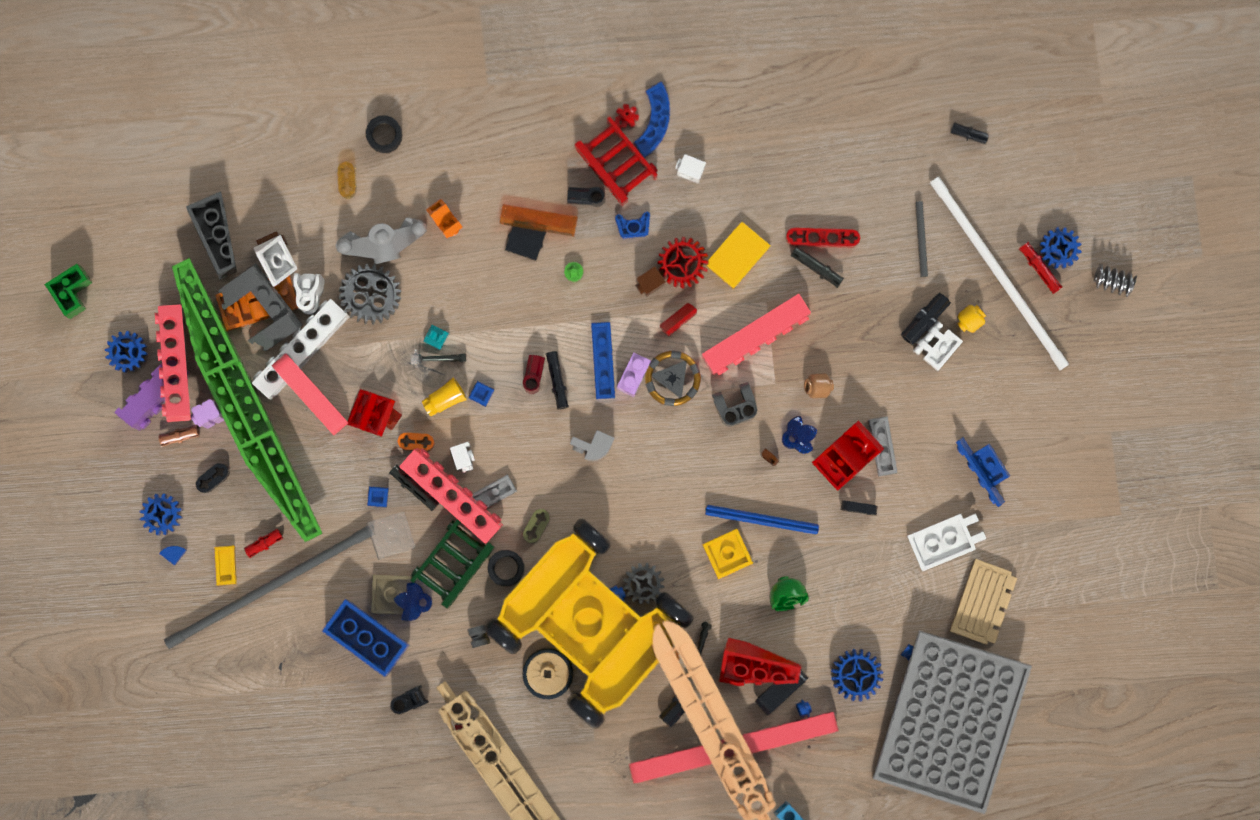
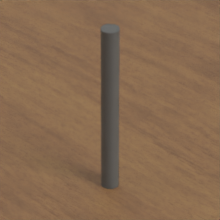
(921, 239)

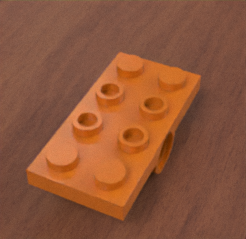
(249, 310)

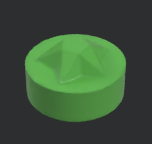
(573, 272)

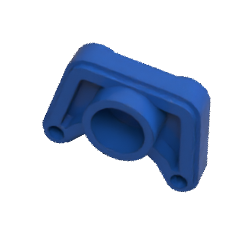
(633, 228)

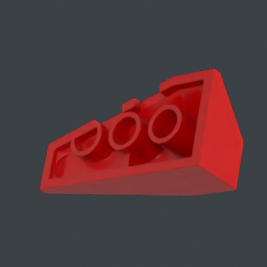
(752, 664)

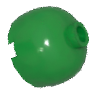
(787, 593)

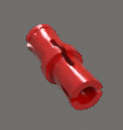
(263, 543)

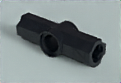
(925, 318)

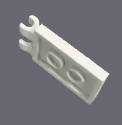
(944, 541)

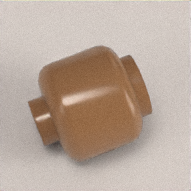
(818, 385)

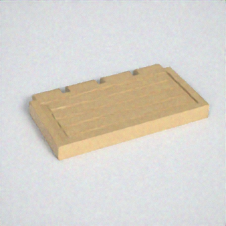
(981, 602)

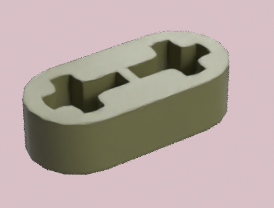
(540, 529)

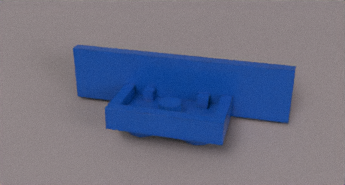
(987, 467)

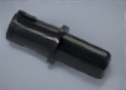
(969, 133)

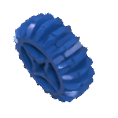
(858, 684)

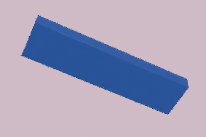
(603, 360)

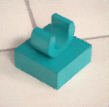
(436, 337)

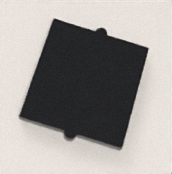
(525, 242)

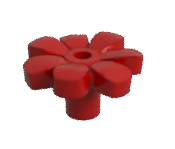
(627, 116)

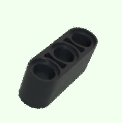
(777, 694)

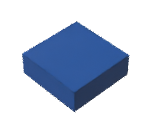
(481, 393)
(378, 496)

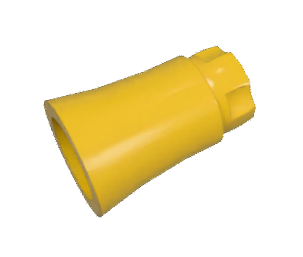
(444, 397)

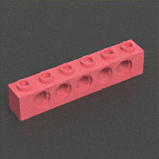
(173, 315)
(455, 506)

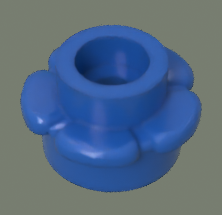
(804, 709)

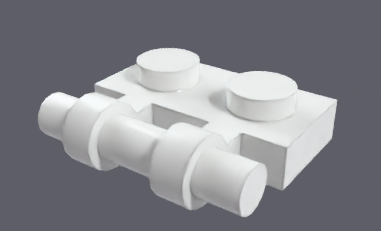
(941, 350)

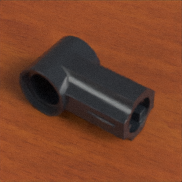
(583, 196)
(672, 712)

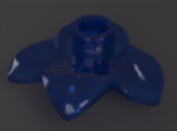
(802, 435)
(410, 602)

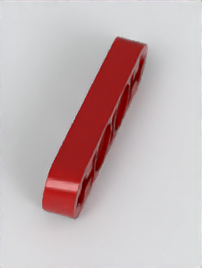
(823, 233)

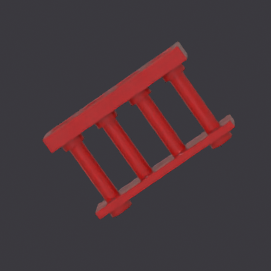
(609, 178)

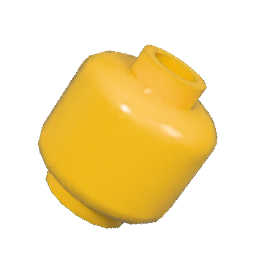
(971, 318)

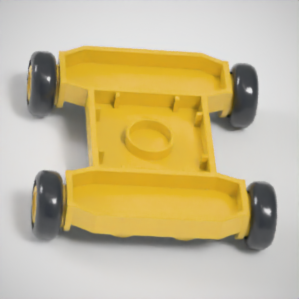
(586, 623)

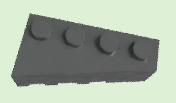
(212, 227)

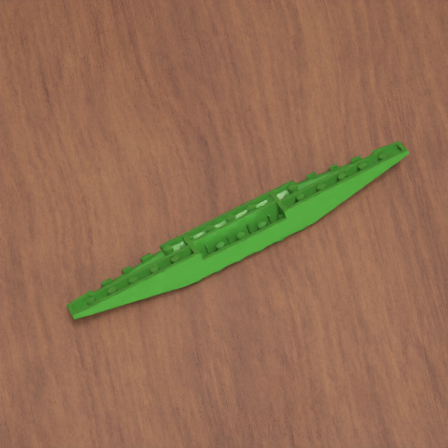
(240, 403)

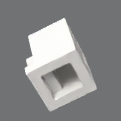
(462, 457)

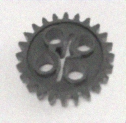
(371, 278)

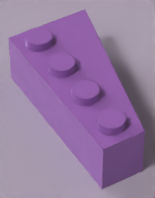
(146, 402)

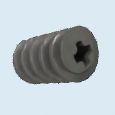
(1114, 280)

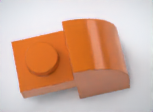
(444, 219)

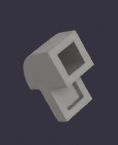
(597, 449)

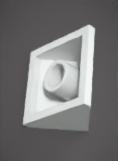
(275, 259)

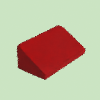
(678, 319)

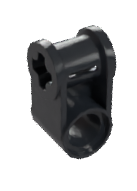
(410, 700)

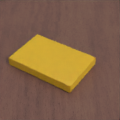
(737, 255)

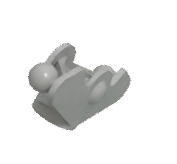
(382, 241)

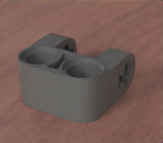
(737, 410)

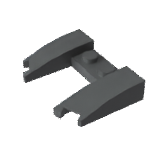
(255, 281)

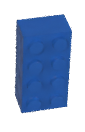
(365, 638)

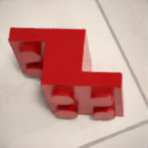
(848, 455)

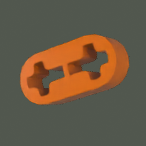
(416, 437)

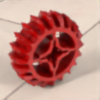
(688, 277)

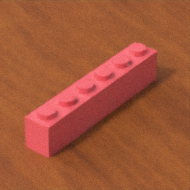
(756, 334)

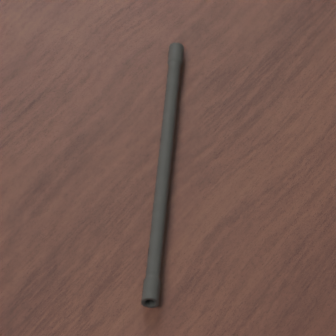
(182, 635)

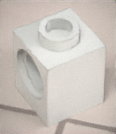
(690, 168)

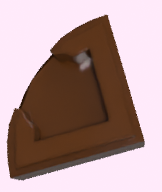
(769, 457)

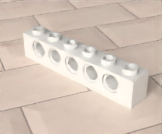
(311, 346)

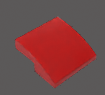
(371, 412)

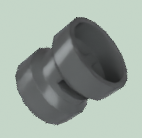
(478, 636)

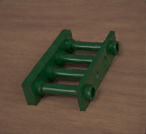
(459, 581)

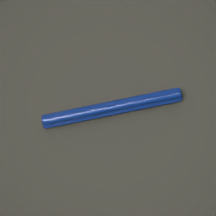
(761, 519)

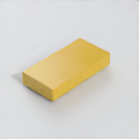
(225, 565)

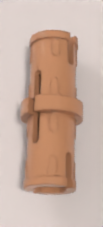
(178, 435)

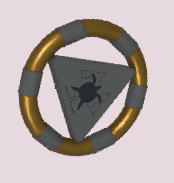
(672, 378)

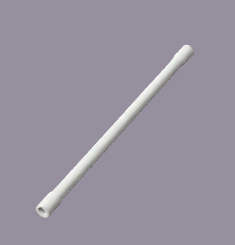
(944, 194)

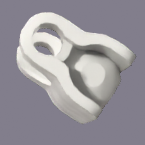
(308, 288)

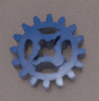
(1059, 240)
(120, 354)
(153, 516)

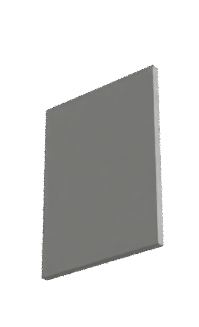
(952, 721)

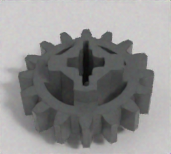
(650, 572)

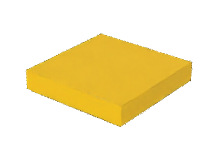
(727, 553)

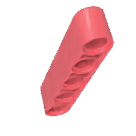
(309, 394)

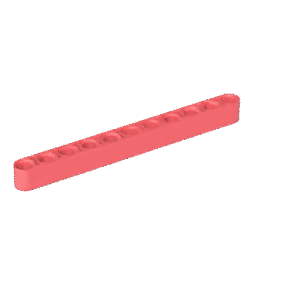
(756, 742)

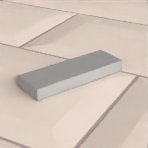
(885, 460)
(493, 492)

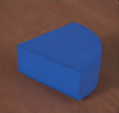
(173, 553)

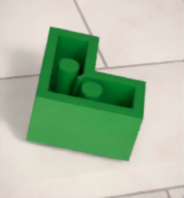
(65, 289)

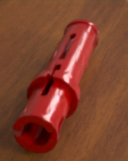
(1040, 267)

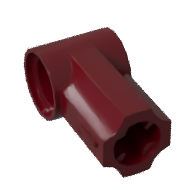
(534, 372)

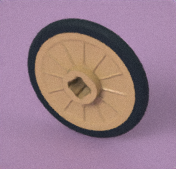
(534, 673)

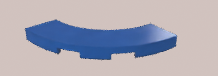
(658, 122)

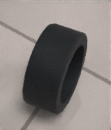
(381, 120)
(520, 568)

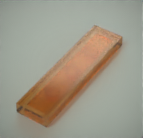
(538, 220)

